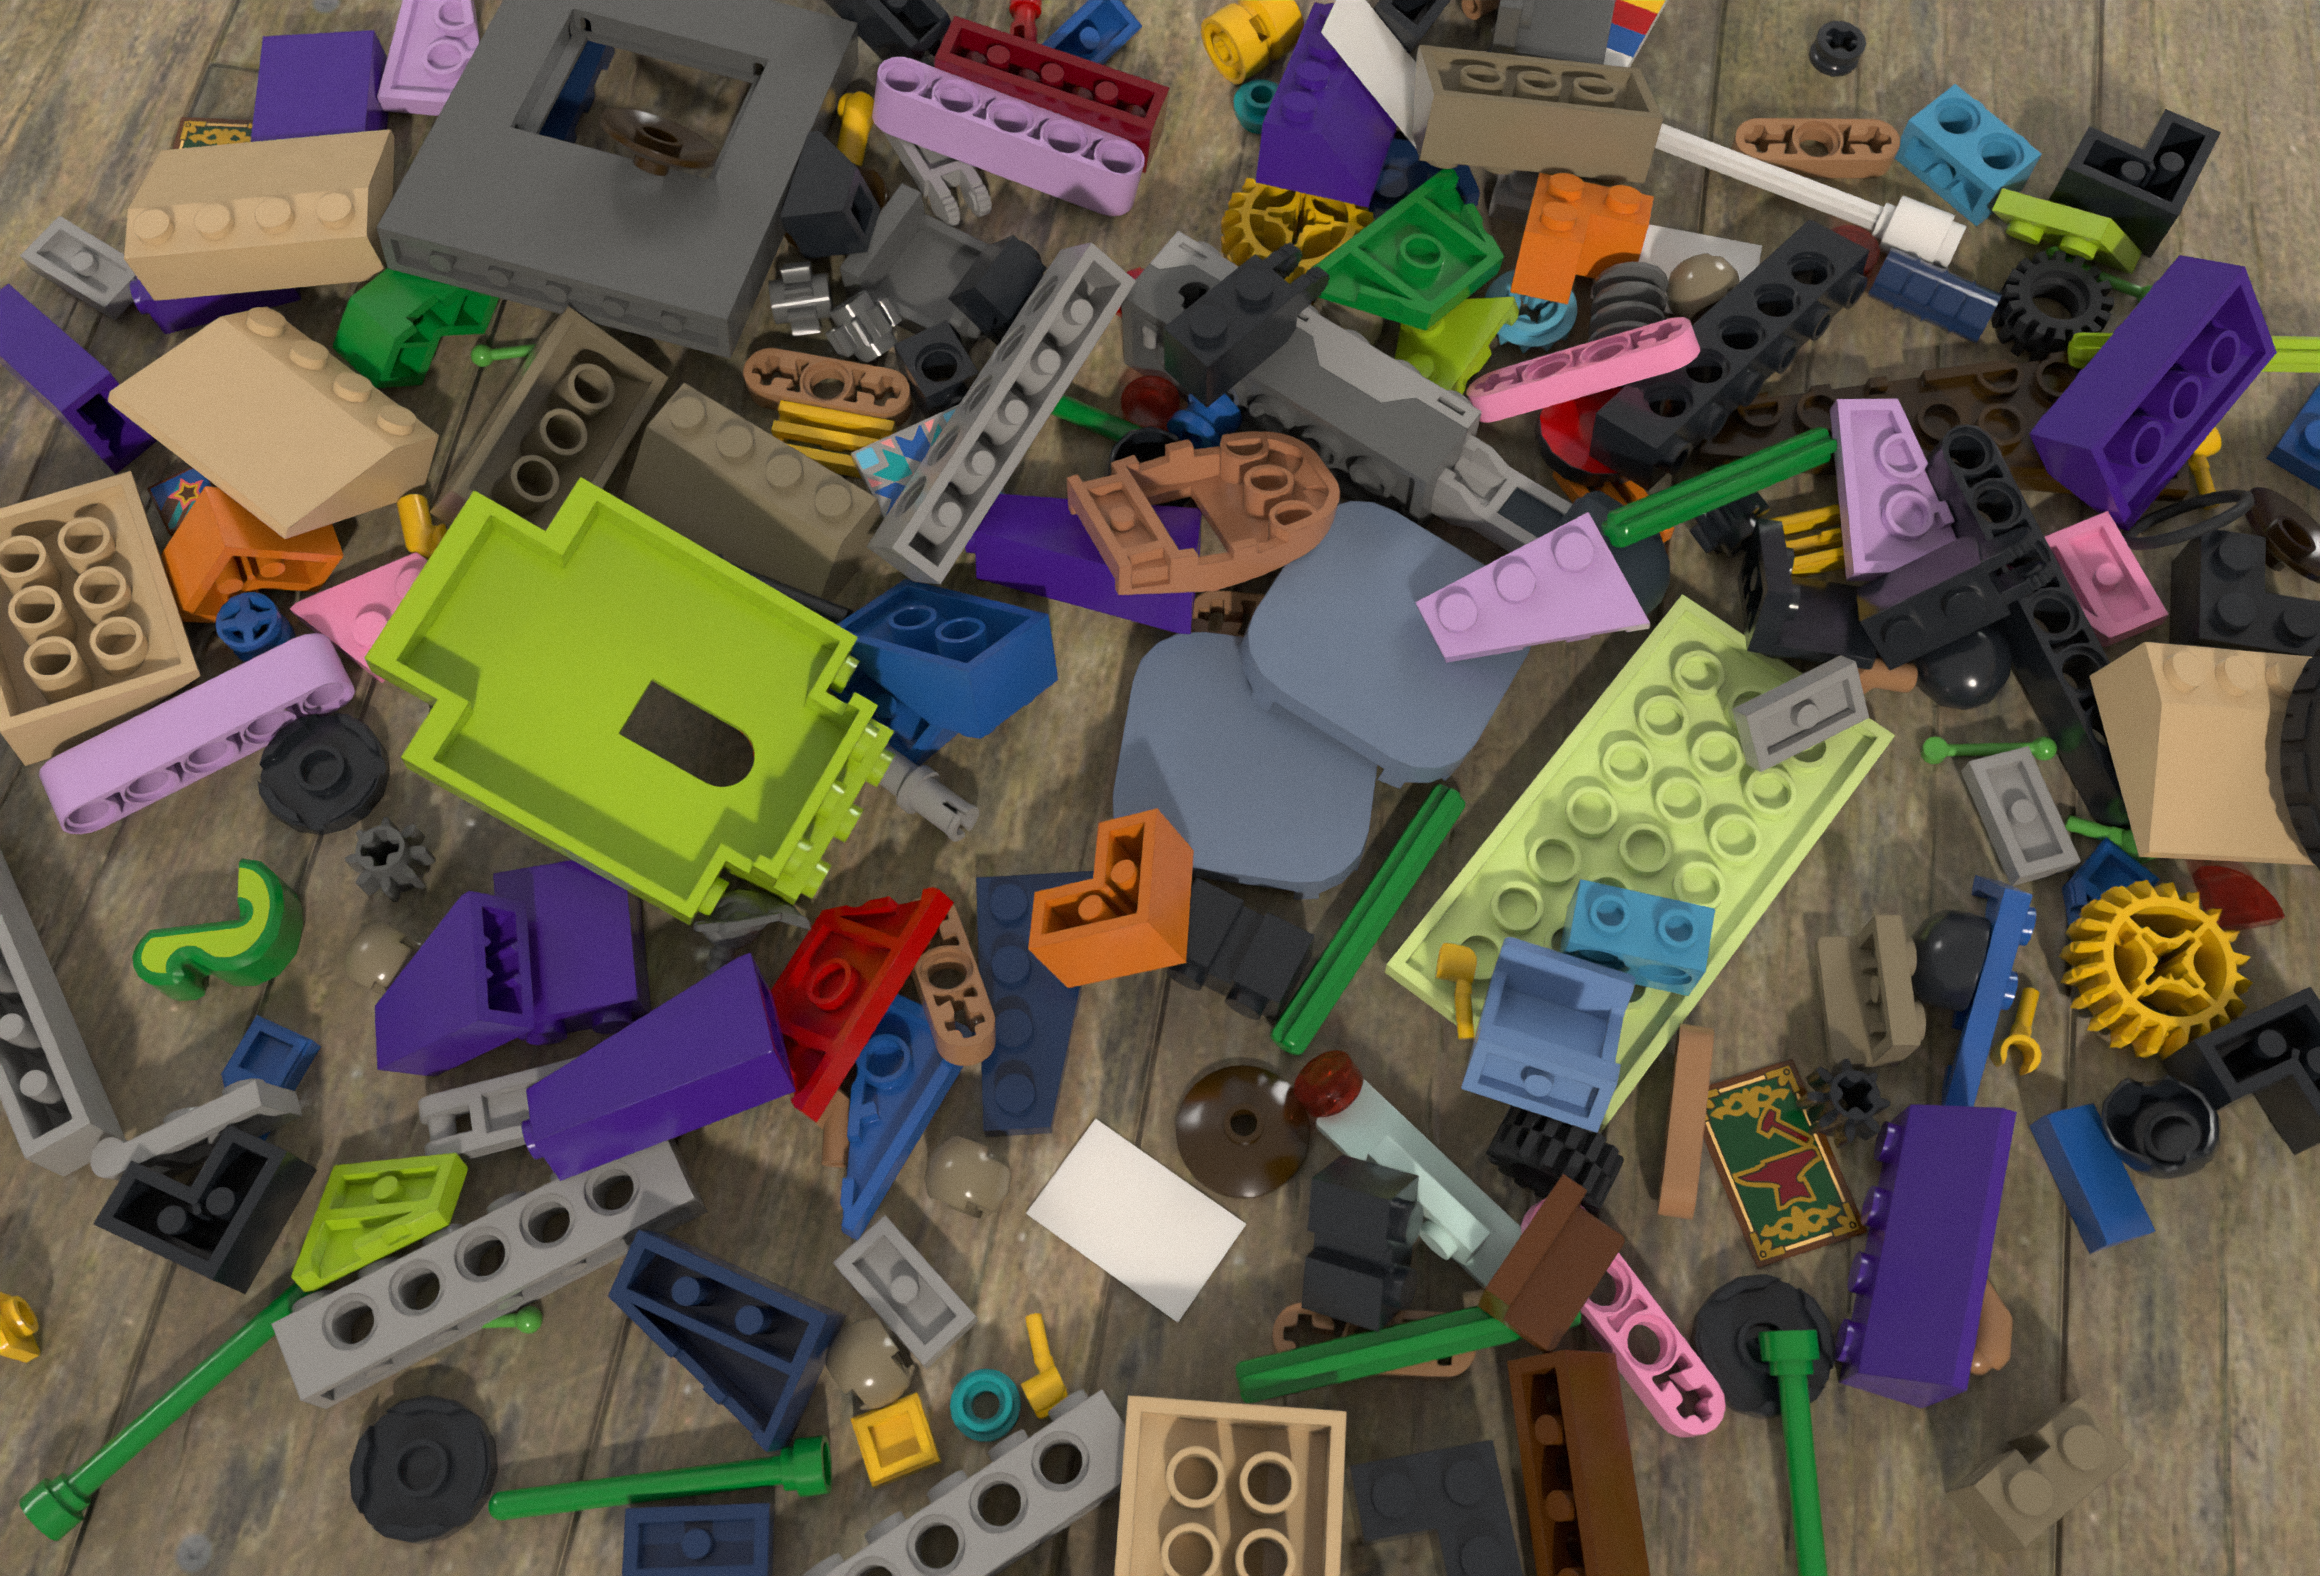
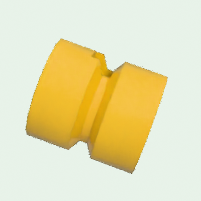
(1250, 34)

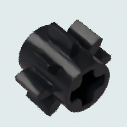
(1730, 525)
(1858, 1092)

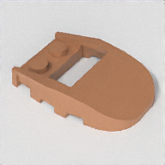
(1257, 491)

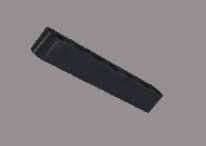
(2037, 655)

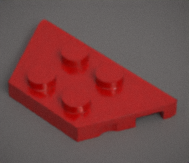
(844, 985)

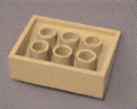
(261, 215)
(279, 423)
(84, 618)
(2201, 750)
(1230, 1490)

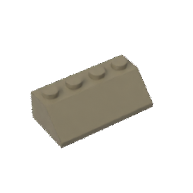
(1533, 115)
(557, 422)
(751, 496)

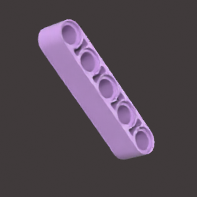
(1007, 136)
(194, 734)

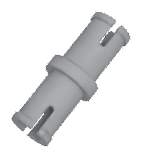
(922, 792)

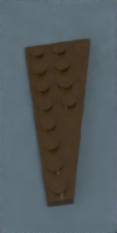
(1990, 395)

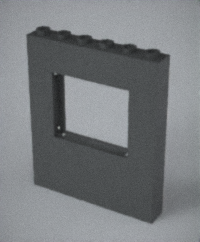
(587, 227)

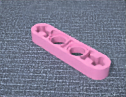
(1584, 369)
(1611, 1328)

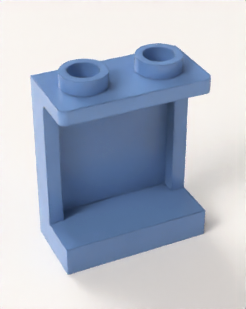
(1550, 1034)

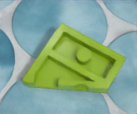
(2068, 228)
(1457, 342)
(375, 1212)

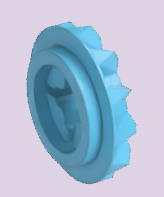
(1553, 321)

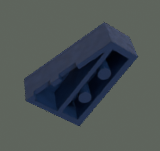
(731, 1329)

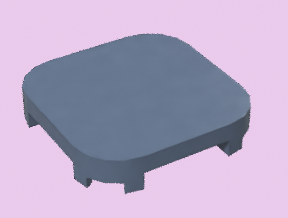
(1355, 656)
(1243, 786)

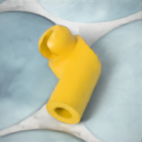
(857, 121)
(417, 525)

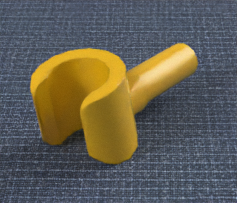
(2200, 467)
(1458, 965)
(2021, 1035)
(1047, 1387)

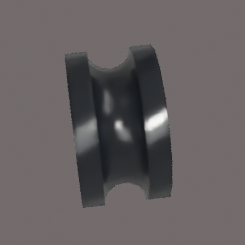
(1837, 61)

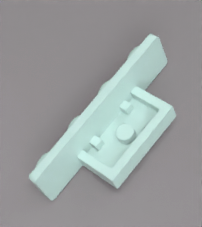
(1457, 1214)

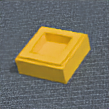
(896, 1441)

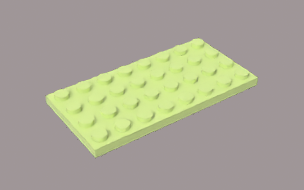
(1650, 803)

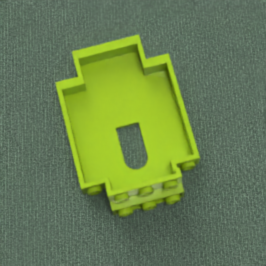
(545, 650)

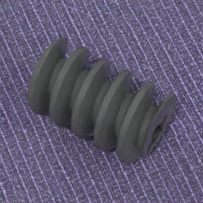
(1627, 298)

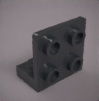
(1793, 613)

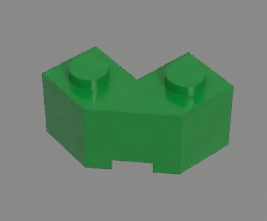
(398, 322)

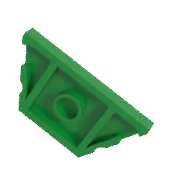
(1415, 257)

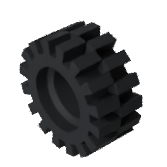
(2057, 281)
(1542, 1149)

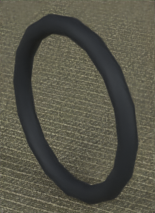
(2245, 503)

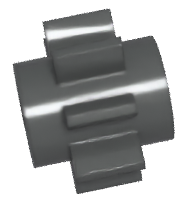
(801, 298)
(863, 327)
(390, 859)

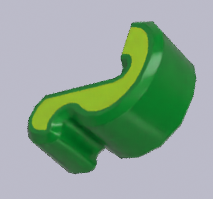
(233, 950)

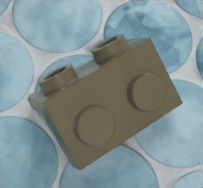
(1870, 994)

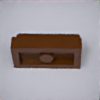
(1552, 1268)

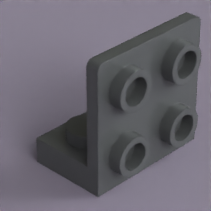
(1554, 29)

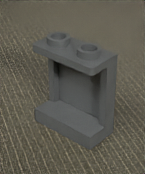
(915, 266)

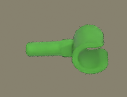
(2120, 837)

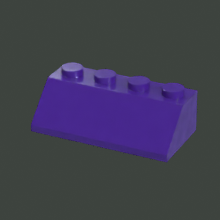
(1323, 124)
(2156, 388)
(1925, 1252)

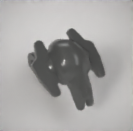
(740, 920)

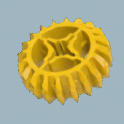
(1270, 216)
(2116, 957)

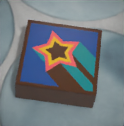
(176, 496)

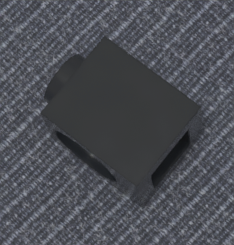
(932, 356)

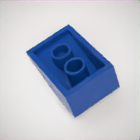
(954, 654)

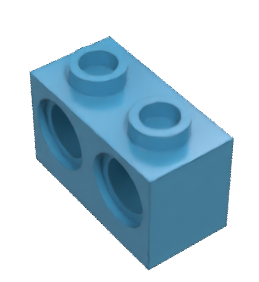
(1965, 153)
(1639, 934)

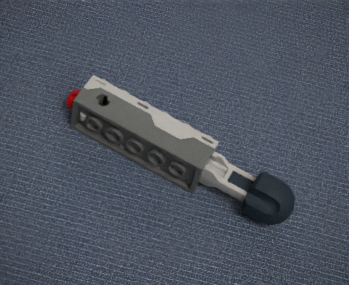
(1373, 422)

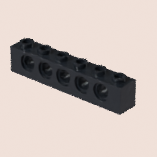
(1742, 343)

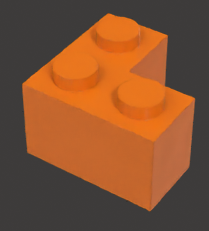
(1577, 232)
(232, 552)
(1126, 915)

